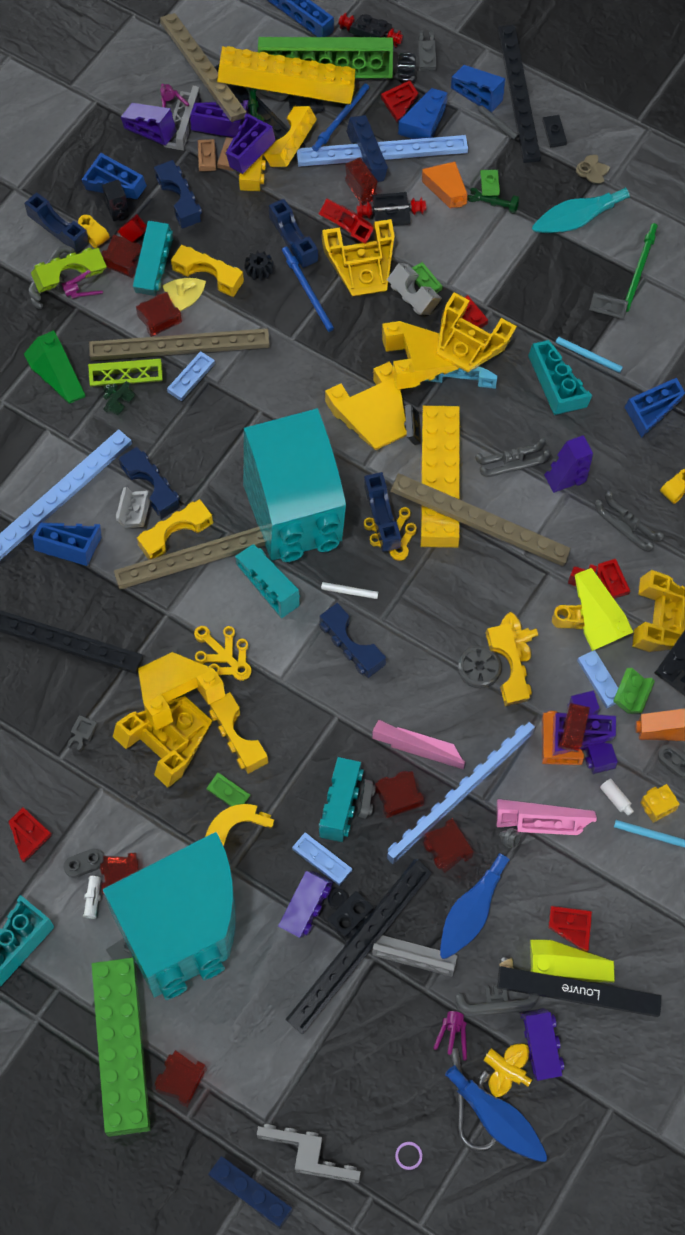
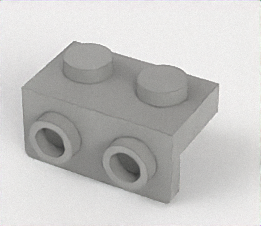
(133, 508)

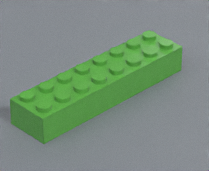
(367, 55)
(120, 1047)

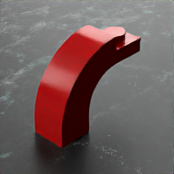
(347, 219)

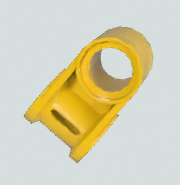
(96, 233)
(675, 487)
(572, 617)

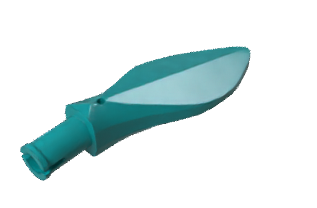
(577, 212)

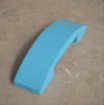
(485, 377)

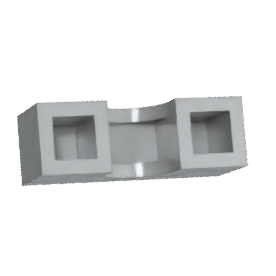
(403, 280)

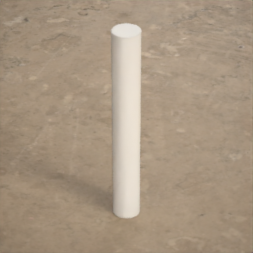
(349, 590)

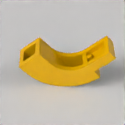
(235, 814)

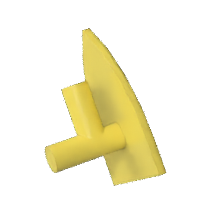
(184, 291)

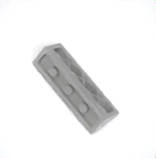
(185, 126)
(413, 955)

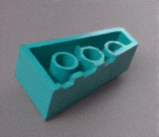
(153, 258)
(558, 382)
(268, 580)
(340, 800)
(21, 935)

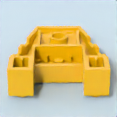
(362, 265)
(466, 343)
(421, 353)
(373, 413)
(668, 613)
(172, 677)
(172, 743)

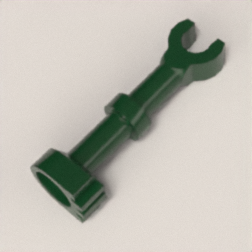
(253, 104)
(477, 196)

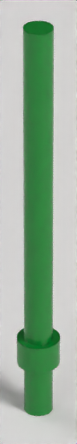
(648, 240)

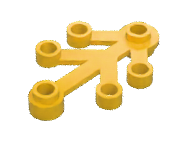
(404, 541)
(224, 655)

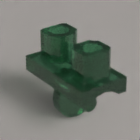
(113, 404)

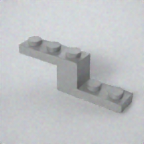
(308, 1153)

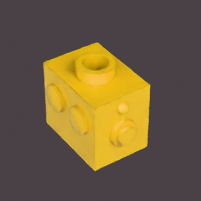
(659, 802)

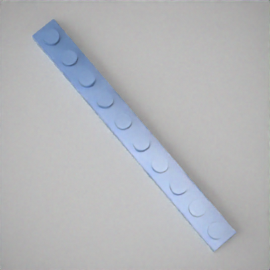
(389, 149)
(62, 491)
(454, 797)

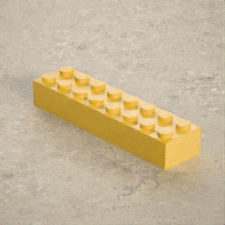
(286, 75)
(440, 472)

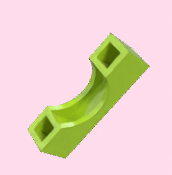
(47, 275)

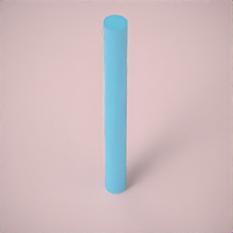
(588, 354)
(649, 833)

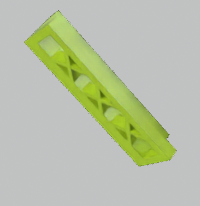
(125, 367)

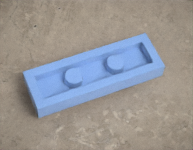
(191, 376)
(599, 677)
(322, 859)

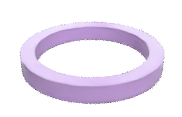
(397, 1159)

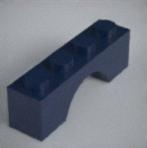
(360, 133)
(170, 178)
(42, 213)
(285, 223)
(137, 466)
(382, 515)
(366, 657)
(250, 1192)

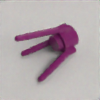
(168, 94)
(70, 287)
(454, 1023)

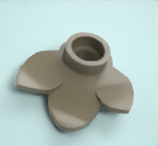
(594, 169)

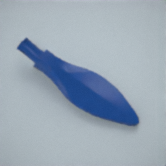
(471, 911)
(499, 1118)

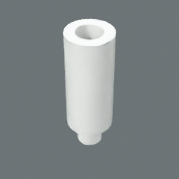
(617, 797)

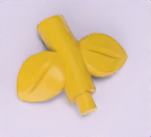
(523, 636)
(507, 1068)

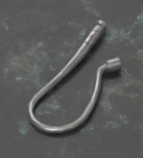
(483, 1079)

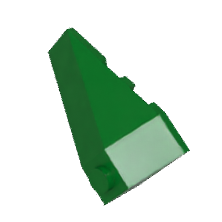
(51, 363)

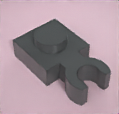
(82, 730)

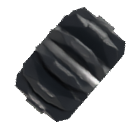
(406, 67)
(259, 265)

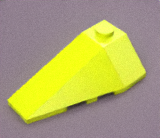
(601, 613)
(568, 962)

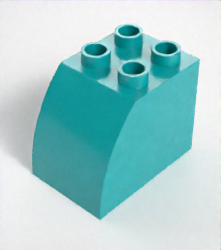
(294, 485)
(178, 916)

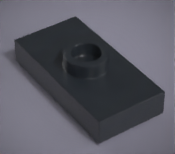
(554, 131)
(412, 424)

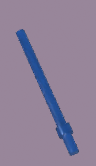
(325, 136)
(293, 263)

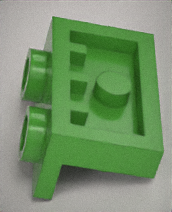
(633, 692)

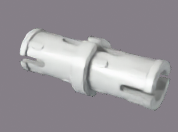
(92, 897)

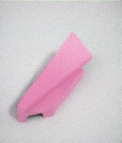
(418, 744)
(543, 818)

